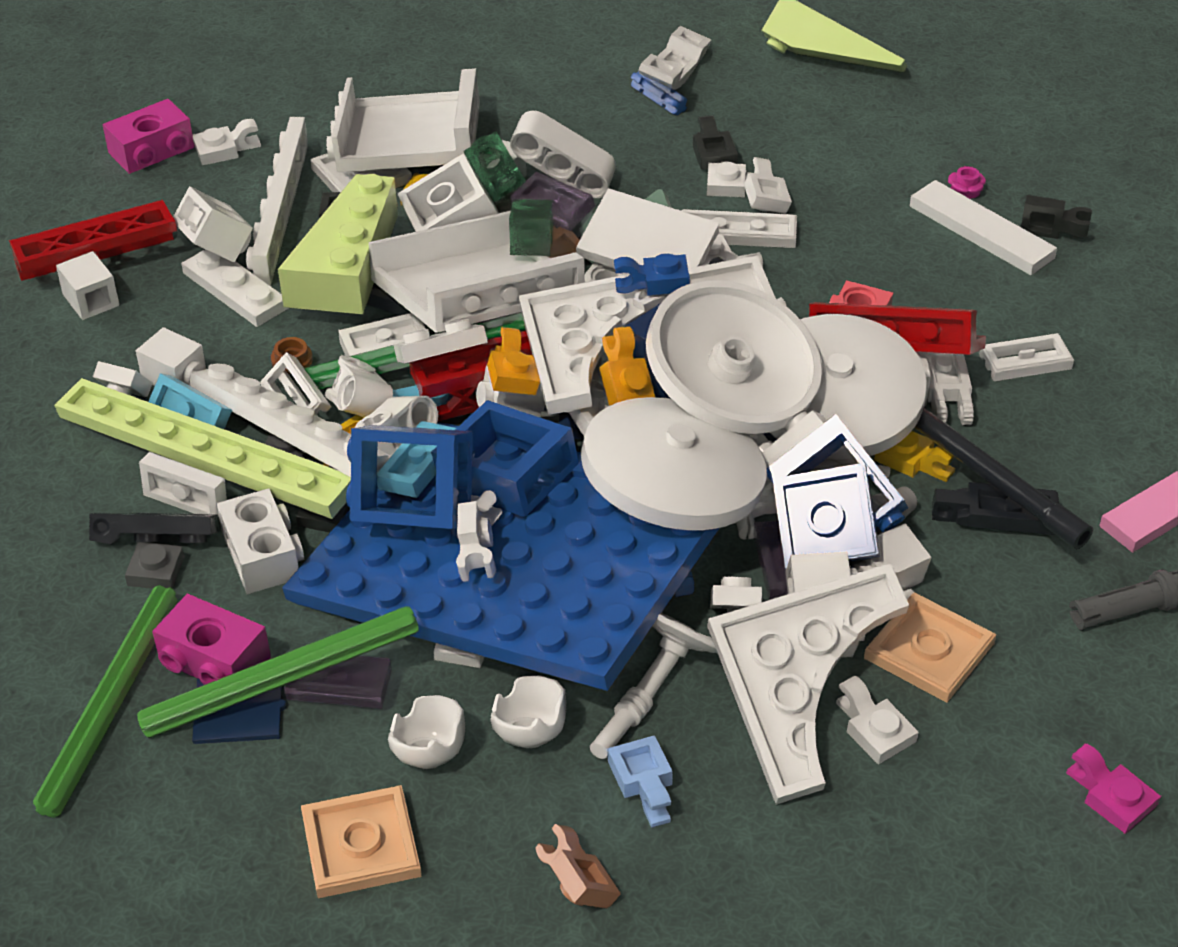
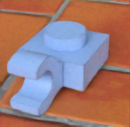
(643, 770)

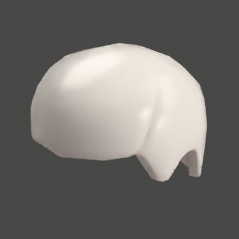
(531, 712)
(429, 732)

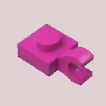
(1114, 794)

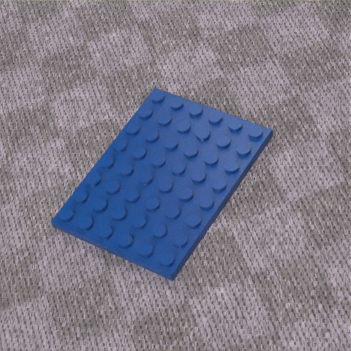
(568, 587)

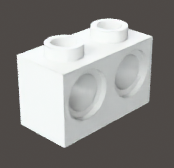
(212, 224)
(260, 540)

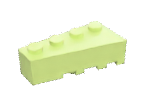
(333, 259)

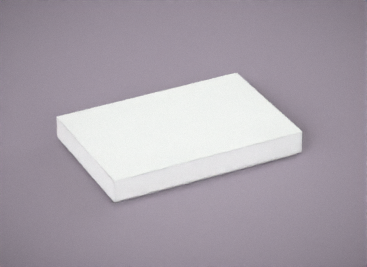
(643, 230)

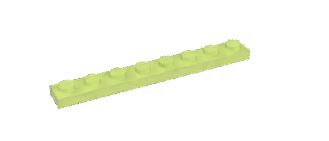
(206, 447)

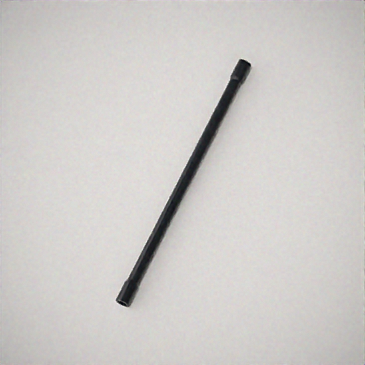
(1053, 515)

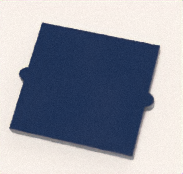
(246, 721)

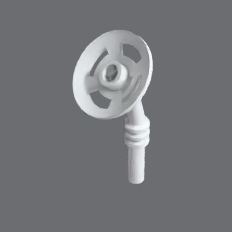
(638, 700)

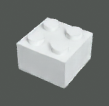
(447, 196)

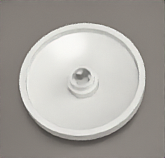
(733, 356)
(866, 380)
(671, 465)

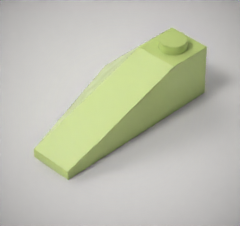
(813, 34)

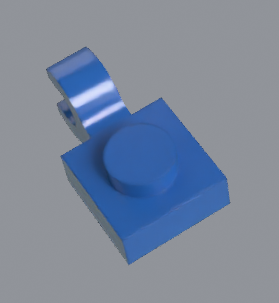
(657, 274)

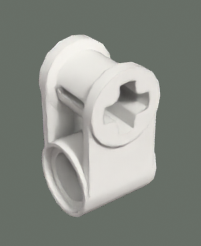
(358, 388)
(401, 412)

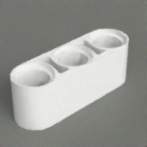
(562, 154)

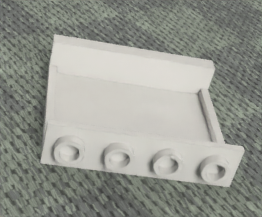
(404, 128)
(465, 271)

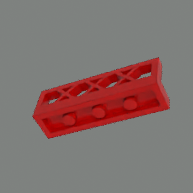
(103, 235)
(922, 327)
(457, 374)

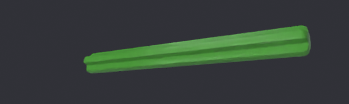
(277, 671)
(103, 704)

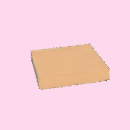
(930, 647)
(360, 841)

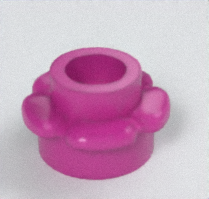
(967, 181)

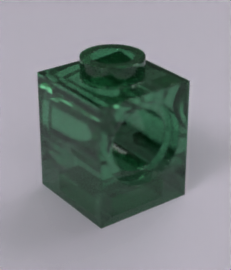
(500, 178)
(531, 227)

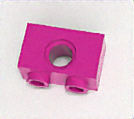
(148, 135)
(209, 640)

